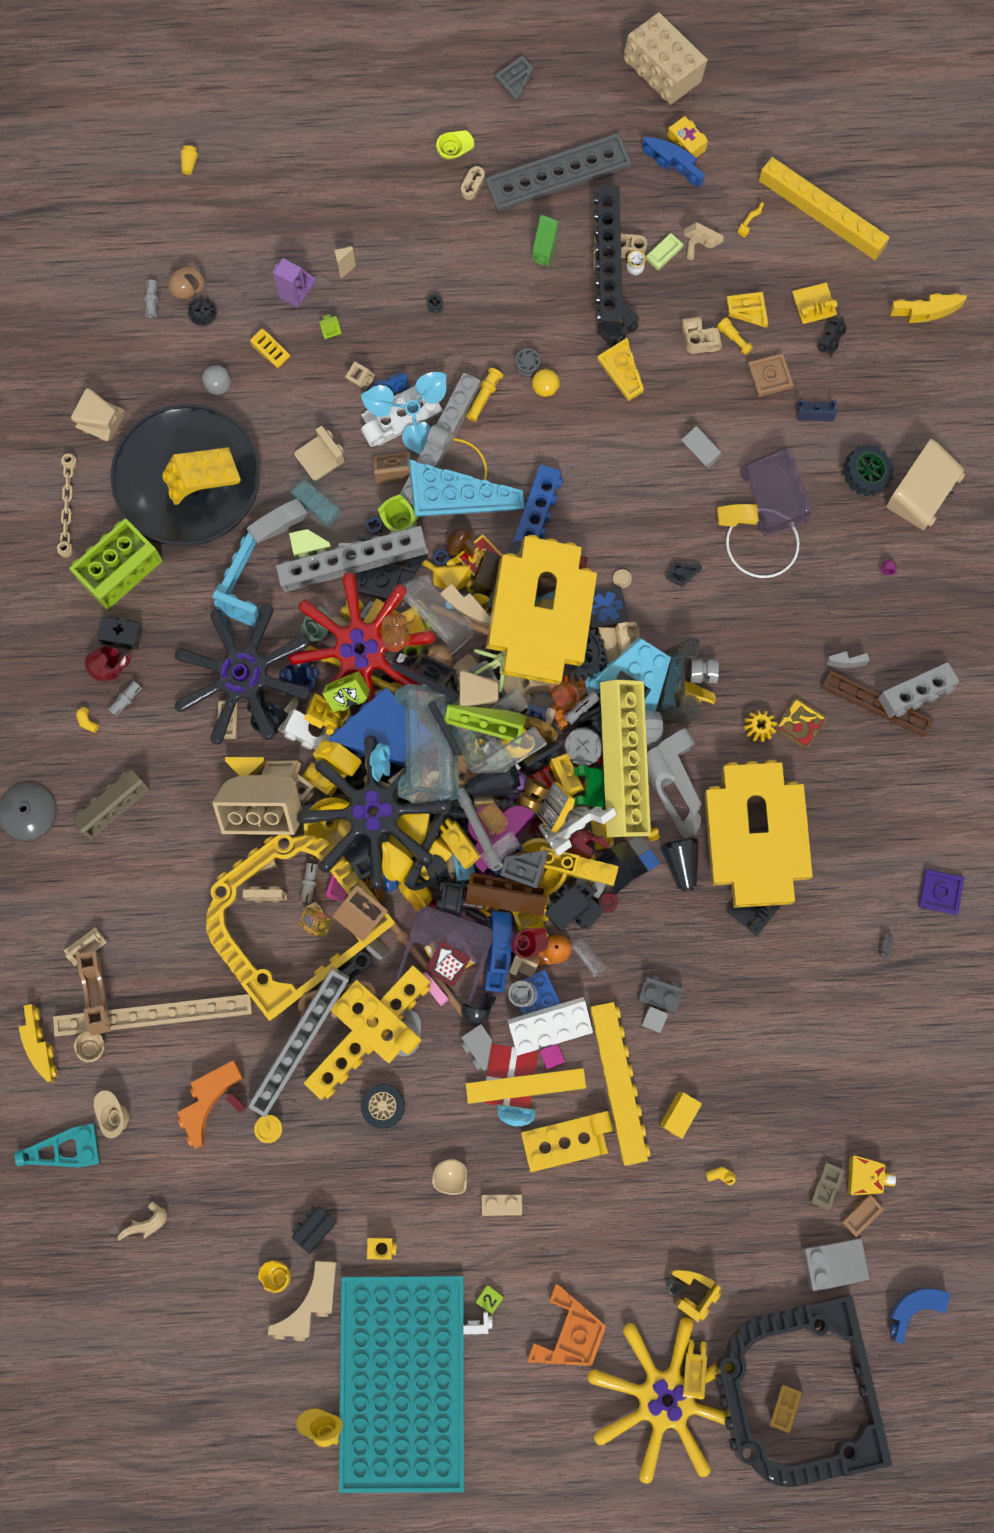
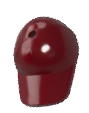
(530, 942)

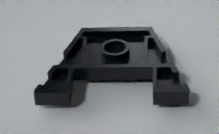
(381, 580)

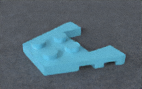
(642, 663)

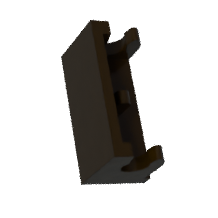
(486, 573)

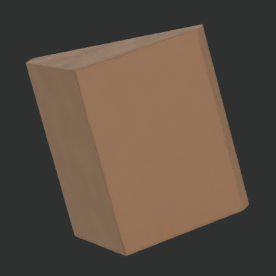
(391, 467)

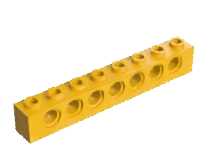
(316, 1081)

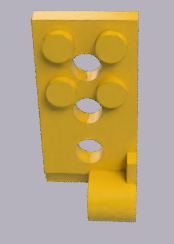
(403, 1036)
(593, 1125)

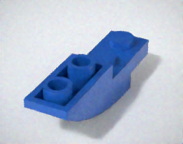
(669, 155)
(499, 953)

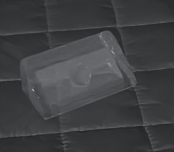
(503, 847)
(588, 957)

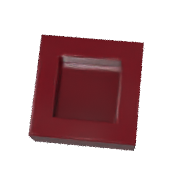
(236, 1103)

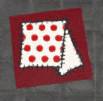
(447, 963)

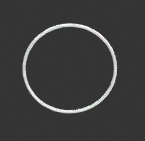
(762, 576)

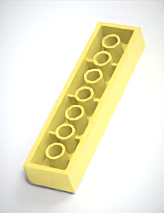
(625, 757)

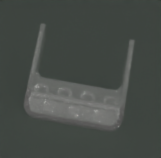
(489, 753)

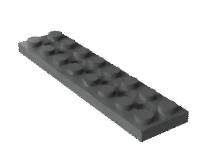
(556, 183)

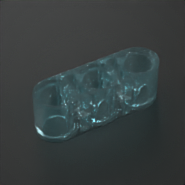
(315, 503)

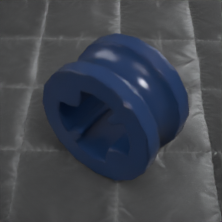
(376, 531)
(436, 556)

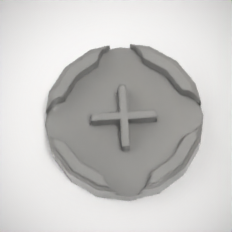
(584, 746)

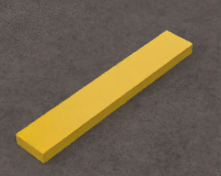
(525, 1086)

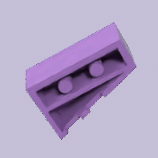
(292, 282)

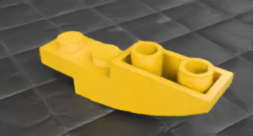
(934, 308)
(581, 867)
(38, 1052)

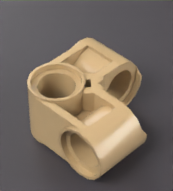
(707, 339)

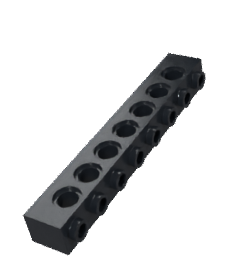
(609, 197)

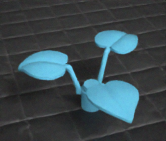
(430, 387)

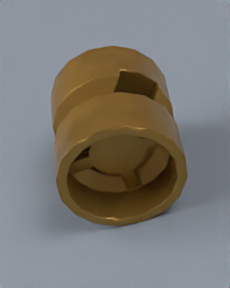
(530, 801)

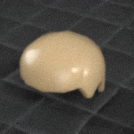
(89, 1047)

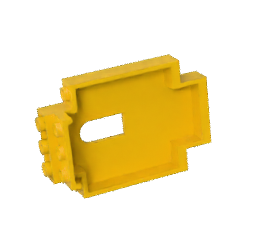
(534, 637)
(758, 863)

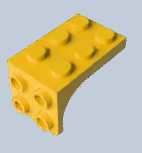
(199, 471)

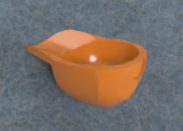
(551, 954)

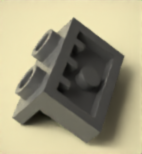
(661, 994)

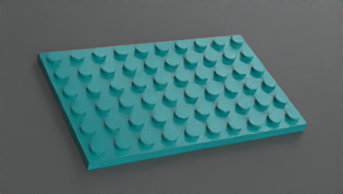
(402, 1384)

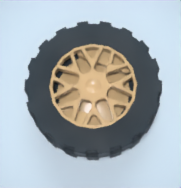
(382, 1106)

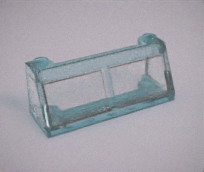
(429, 759)

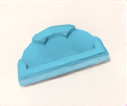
(515, 1116)

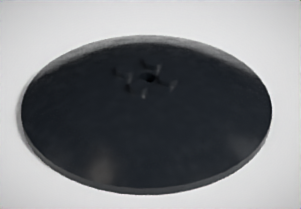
(145, 454)

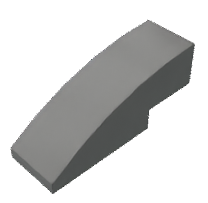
(277, 521)

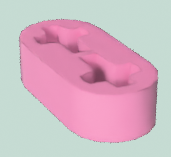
(436, 991)

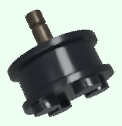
(453, 899)

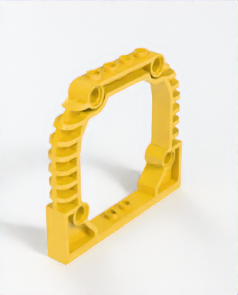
(274, 995)

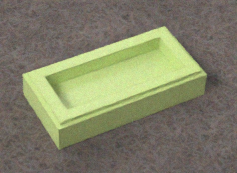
(664, 251)

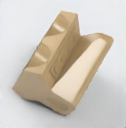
(97, 416)
(618, 638)
(476, 690)

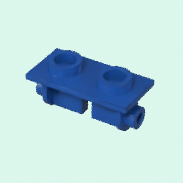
(396, 382)

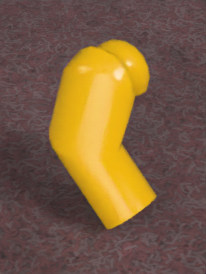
(83, 720)

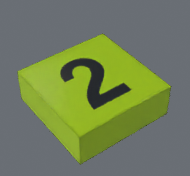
(489, 1299)

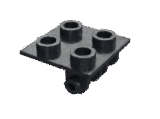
(754, 917)

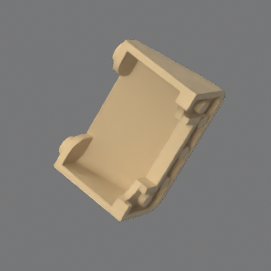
(926, 485)

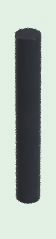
(444, 728)

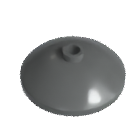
(35, 820)

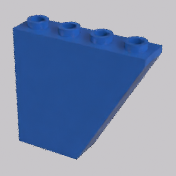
(378, 718)

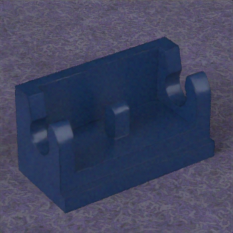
(816, 410)

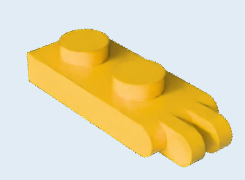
(459, 843)

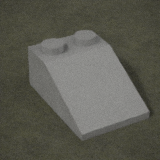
(835, 1264)

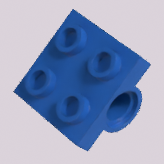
(546, 993)

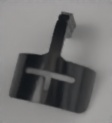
(442, 872)

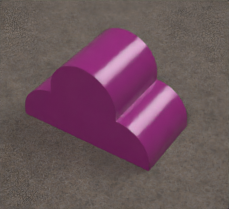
(518, 820)

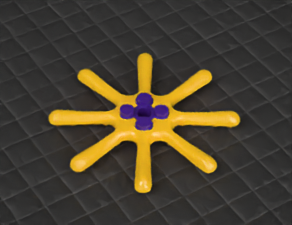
(650, 1398)

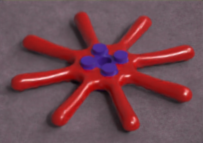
(359, 632)

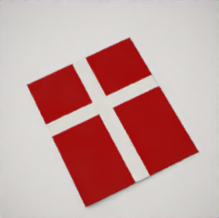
(506, 1064)

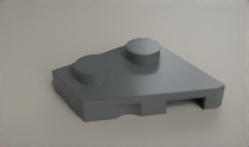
(515, 77)
(525, 867)

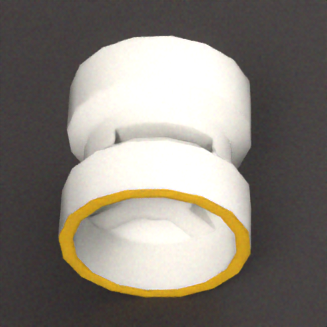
(638, 259)

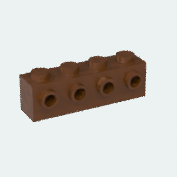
(506, 894)

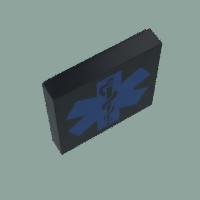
(608, 608)

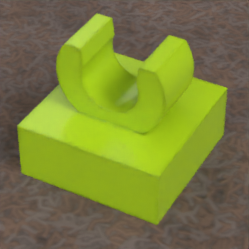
(329, 326)

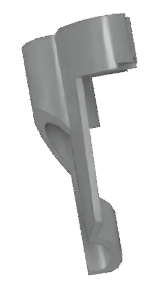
(666, 768)

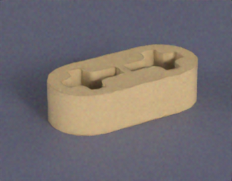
(469, 181)

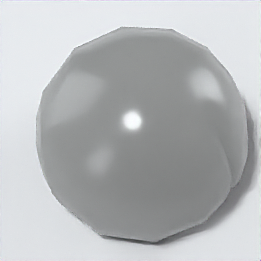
(216, 379)

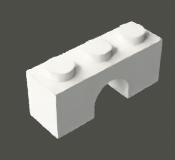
(297, 728)

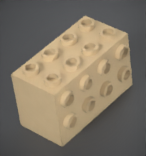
(664, 58)

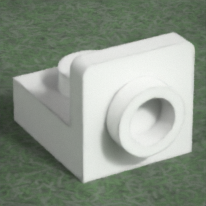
(475, 1327)

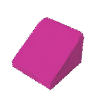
(552, 1056)

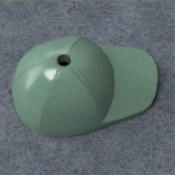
(312, 629)

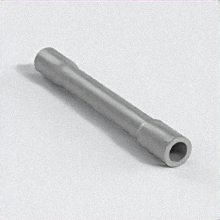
(490, 854)

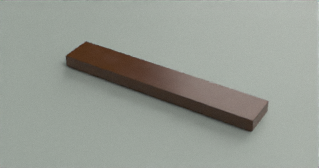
(869, 700)

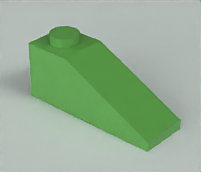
(545, 241)

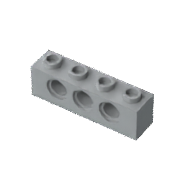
(942, 675)

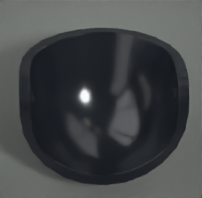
(274, 713)

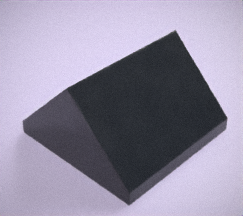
(629, 865)

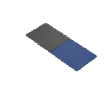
(644, 852)

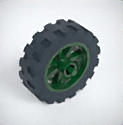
(876, 460)

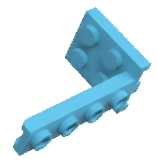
(230, 604)

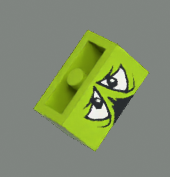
(346, 692)

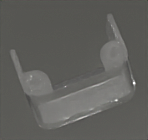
(437, 612)

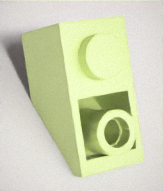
(307, 543)

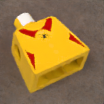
(867, 1177)

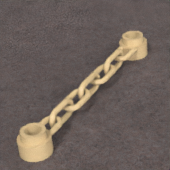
(69, 466)

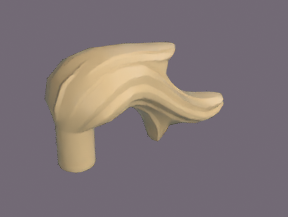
(149, 1226)

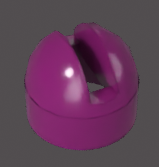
(888, 567)

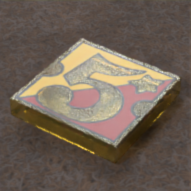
(801, 723)

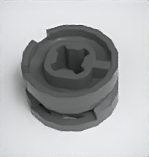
(527, 363)

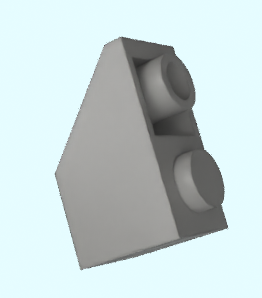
(479, 1044)

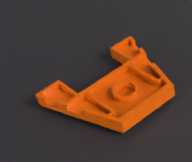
(578, 1337)

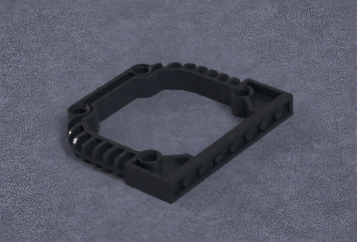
(869, 1443)

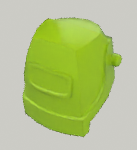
(397, 514)

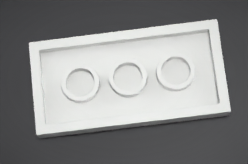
(550, 1026)

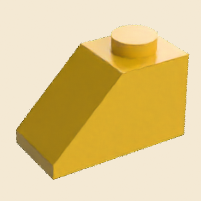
(338, 757)

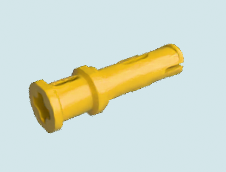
(487, 387)

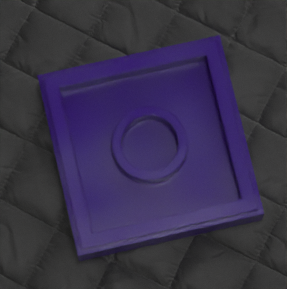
(941, 892)

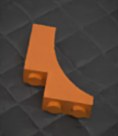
(207, 1090)

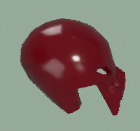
(103, 663)
(580, 840)

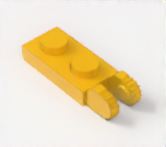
(695, 1372)

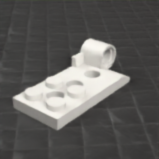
(378, 434)

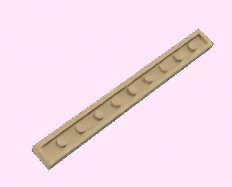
(160, 1014)

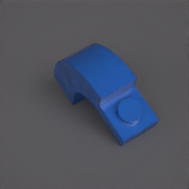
(913, 1302)

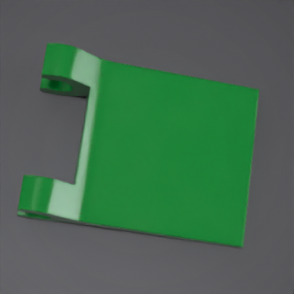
(593, 787)

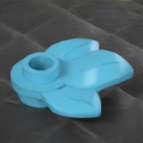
(380, 761)

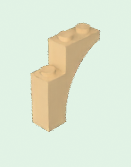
(319, 1300)

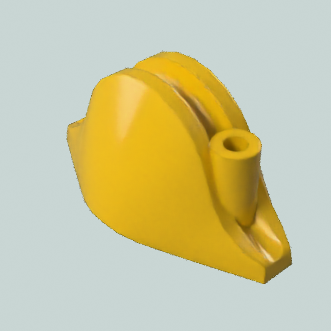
(395, 863)

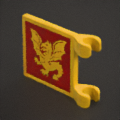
(473, 560)

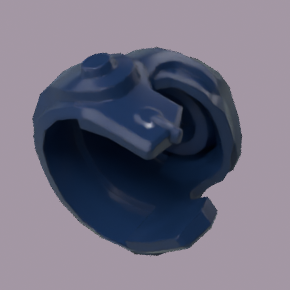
(300, 674)

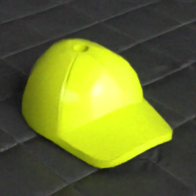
(456, 142)

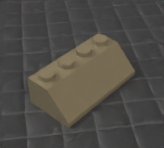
(110, 804)

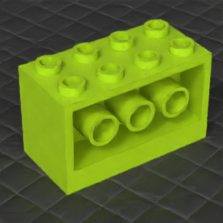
(116, 564)

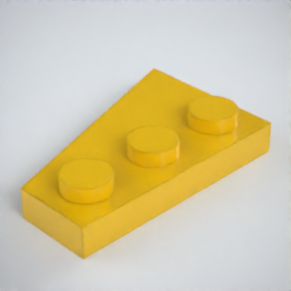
(620, 367)

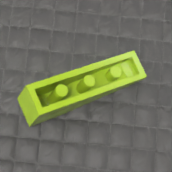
(493, 722)

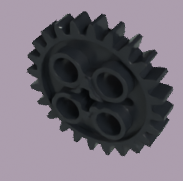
(594, 657)

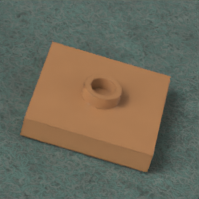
(770, 375)

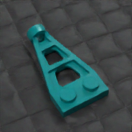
(86, 1149)

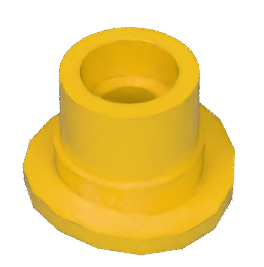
(268, 1129)

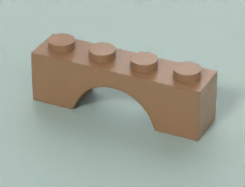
(92, 980)

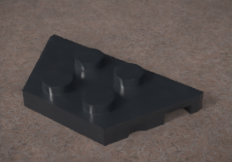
(429, 673)

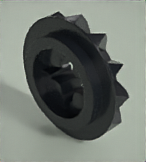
(208, 316)

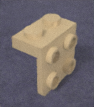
(320, 455)

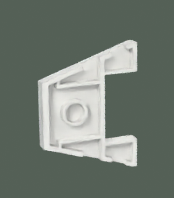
(574, 821)

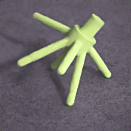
(498, 660)

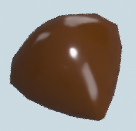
(459, 541)

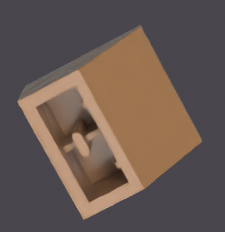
(360, 913)

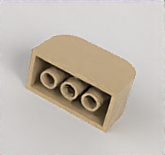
(258, 805)

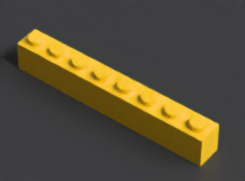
(823, 208)
(619, 1084)

